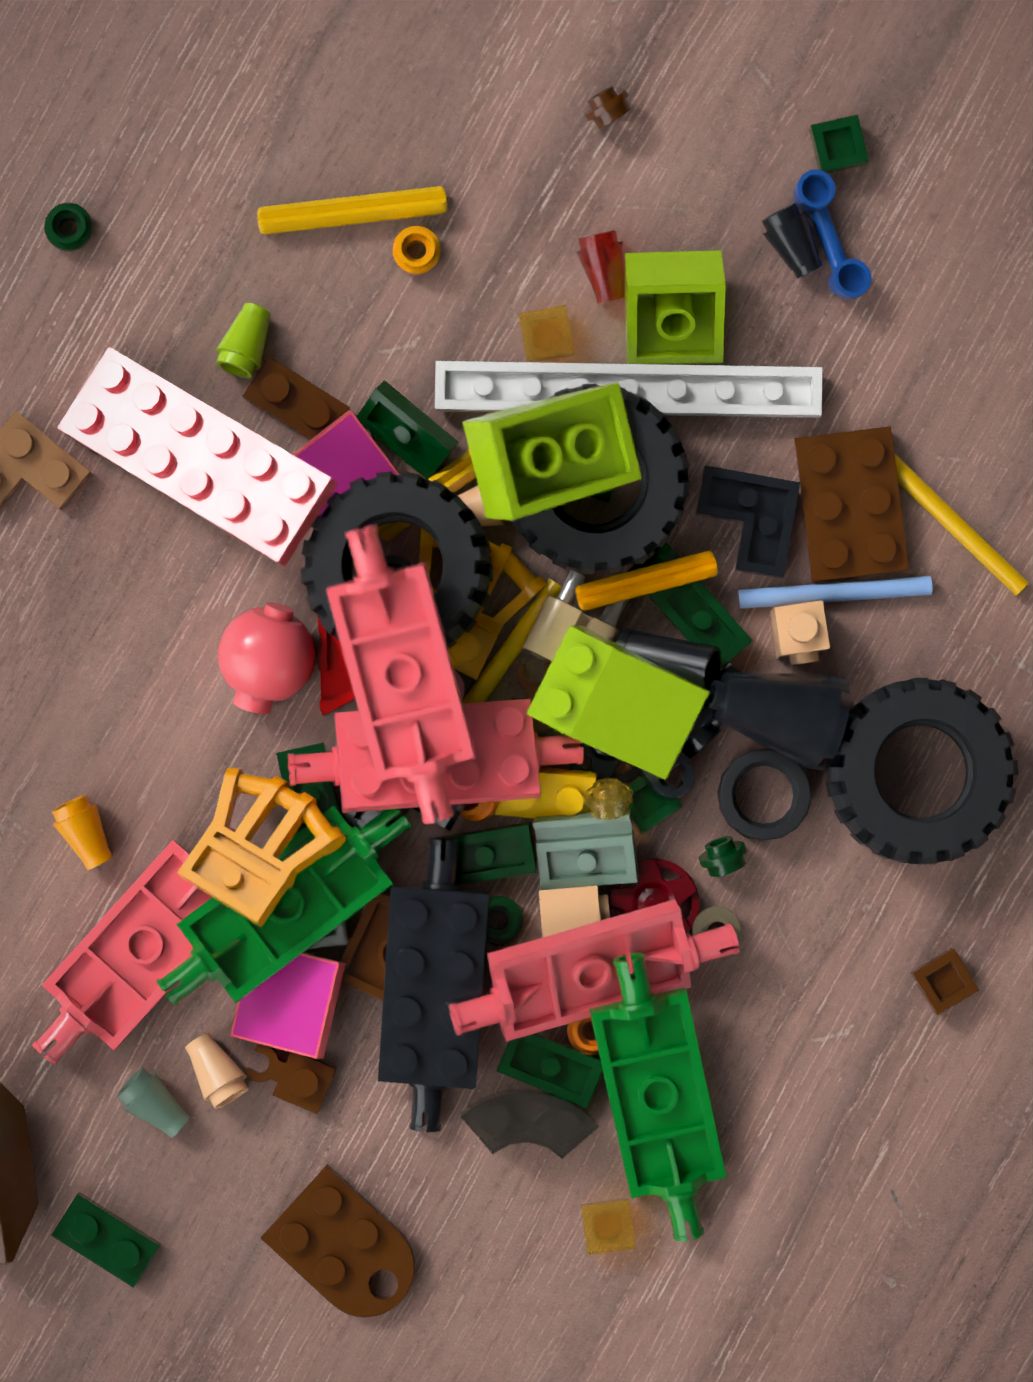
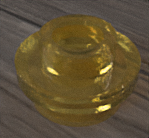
(608, 799)

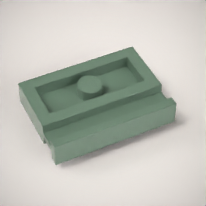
(585, 851)

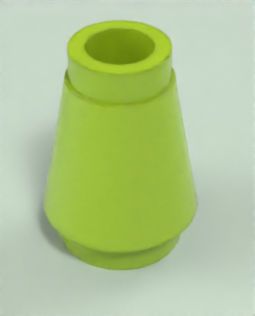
(244, 342)

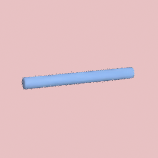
(835, 592)

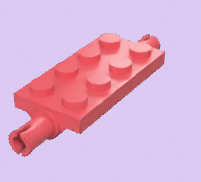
(401, 672)
(502, 770)
(574, 970)
(113, 971)

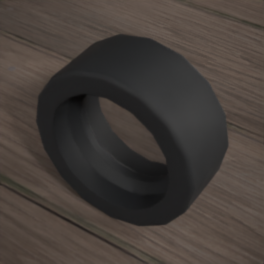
(784, 825)

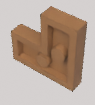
(39, 461)

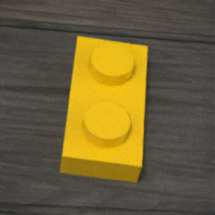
(560, 794)

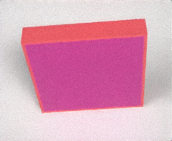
(345, 453)
(292, 1007)

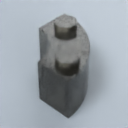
(529, 1117)

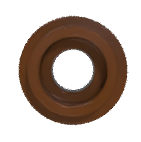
(607, 106)

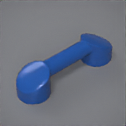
(849, 276)

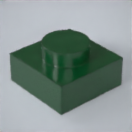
(839, 144)
(649, 808)

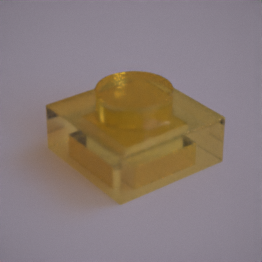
(546, 334)
(607, 1226)

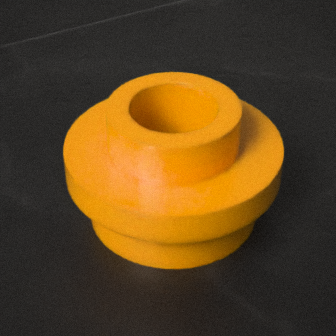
(414, 235)

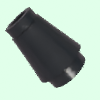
(792, 239)

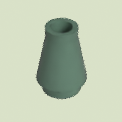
(152, 1102)

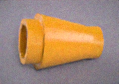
(82, 829)

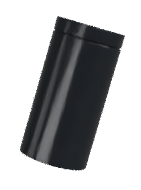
(688, 659)

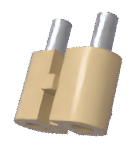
(559, 614)

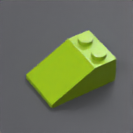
(551, 451)
(618, 701)

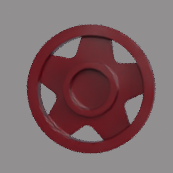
(653, 890)

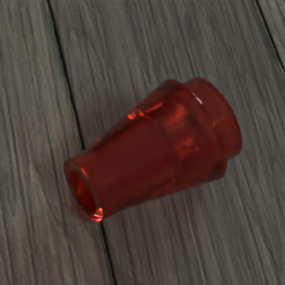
(603, 264)

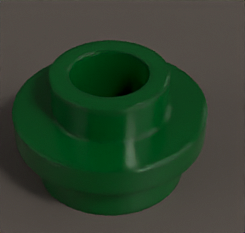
(61, 214)
(723, 856)
(515, 920)

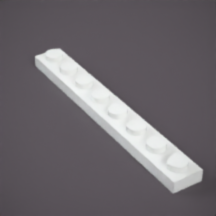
(670, 388)

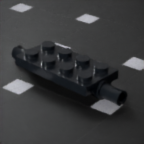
(432, 962)

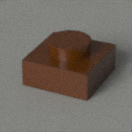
(944, 981)

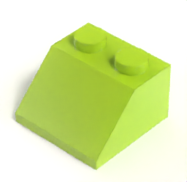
(674, 307)

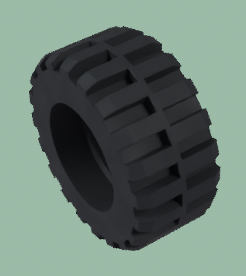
(412, 501)
(645, 523)
(986, 783)

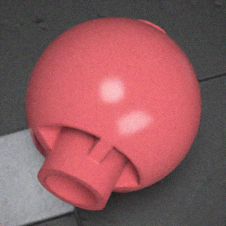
(265, 656)

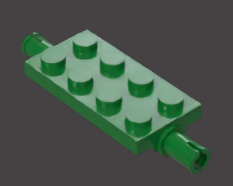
(320, 900)
(658, 1094)

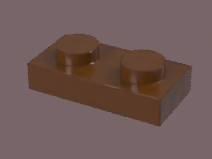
(293, 399)

